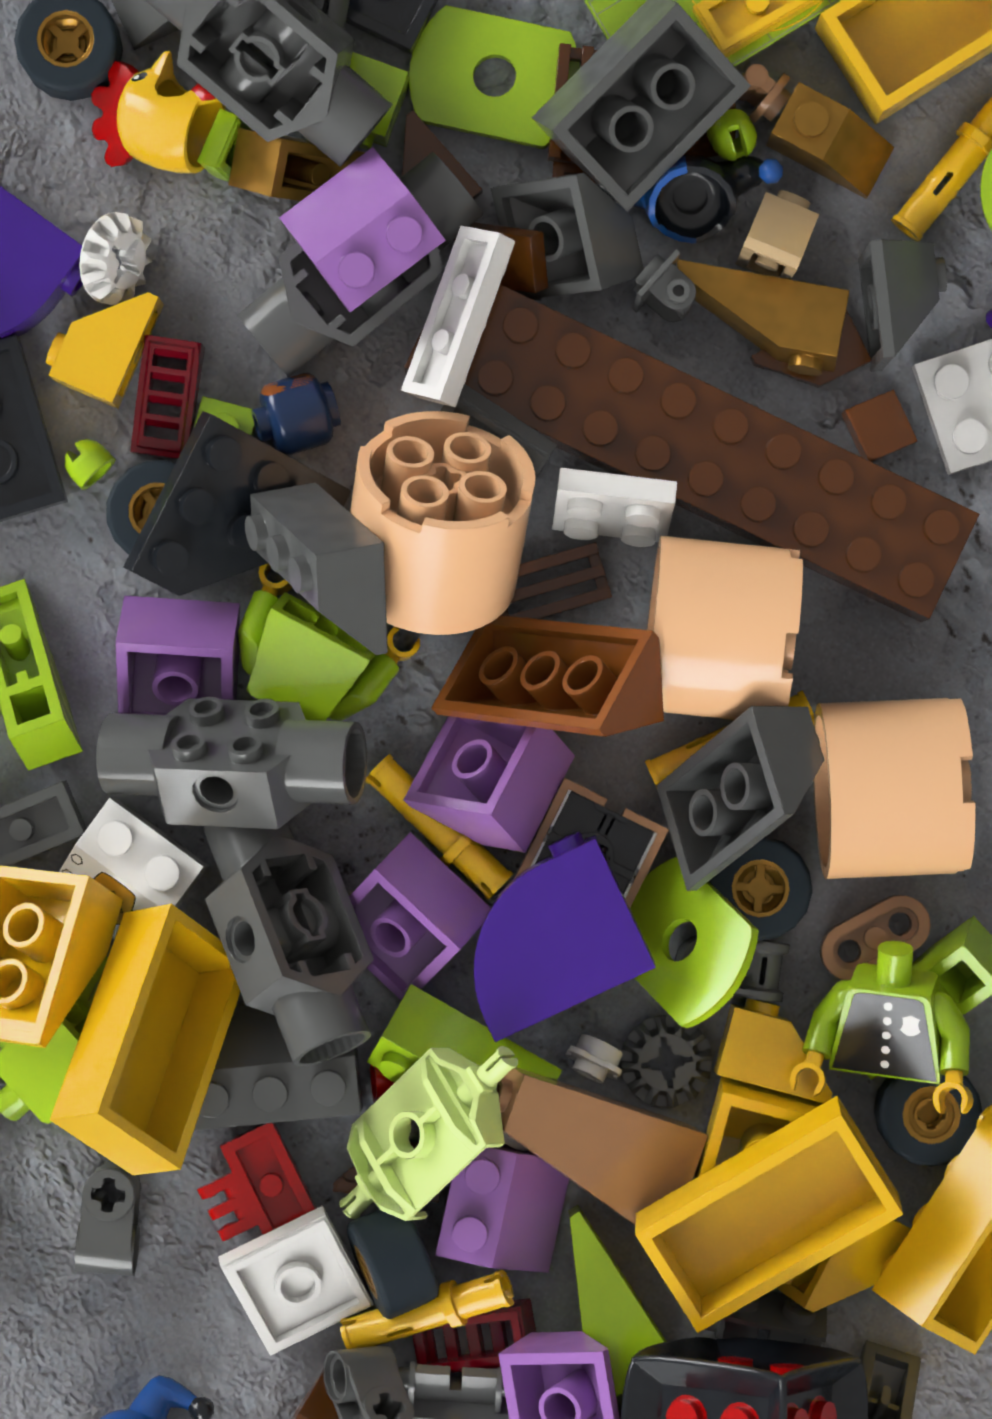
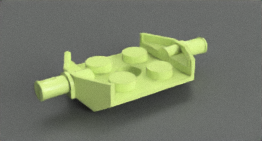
(456, 1120)

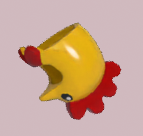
(153, 117)

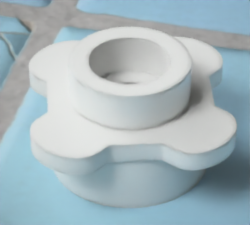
(595, 1059)

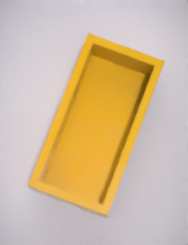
(903, 47)
(149, 1042)
(767, 1214)
(946, 1259)

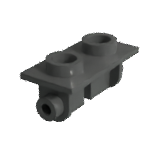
(664, 289)
(778, 1315)
(443, 1396)

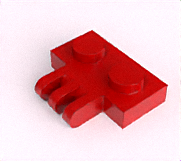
(261, 1185)

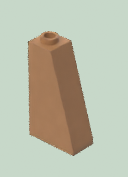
(600, 1143)

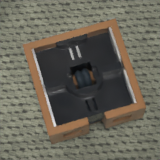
(626, 839)

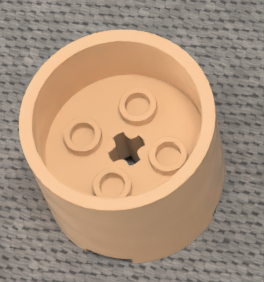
(449, 518)
(725, 624)
(894, 788)

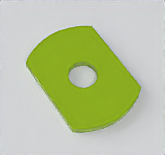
(446, 64)
(722, 953)

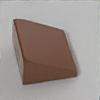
(879, 426)

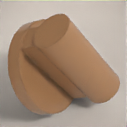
(765, 93)

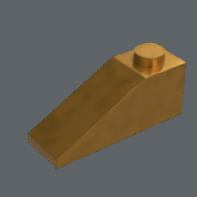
(779, 315)

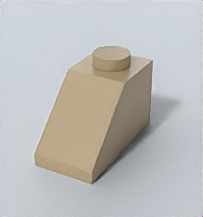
(778, 235)

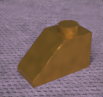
(830, 140)
(281, 167)

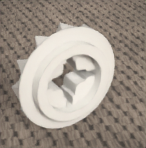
(99, 263)

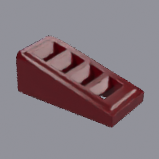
(171, 348)
(521, 1322)

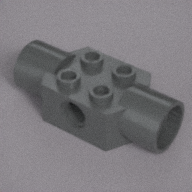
(278, 69)
(305, 314)
(232, 761)
(290, 938)

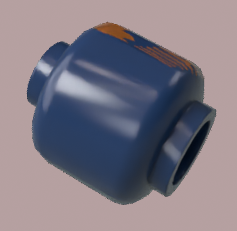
(296, 413)

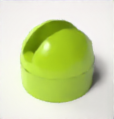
(720, 136)
(90, 464)

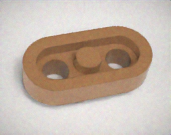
(870, 929)

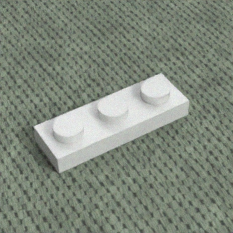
(458, 315)

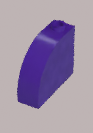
(35, 266)
(556, 939)

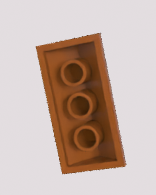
(557, 677)

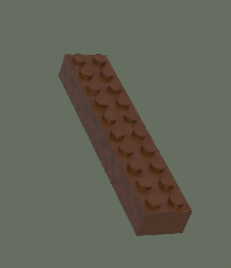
(723, 452)

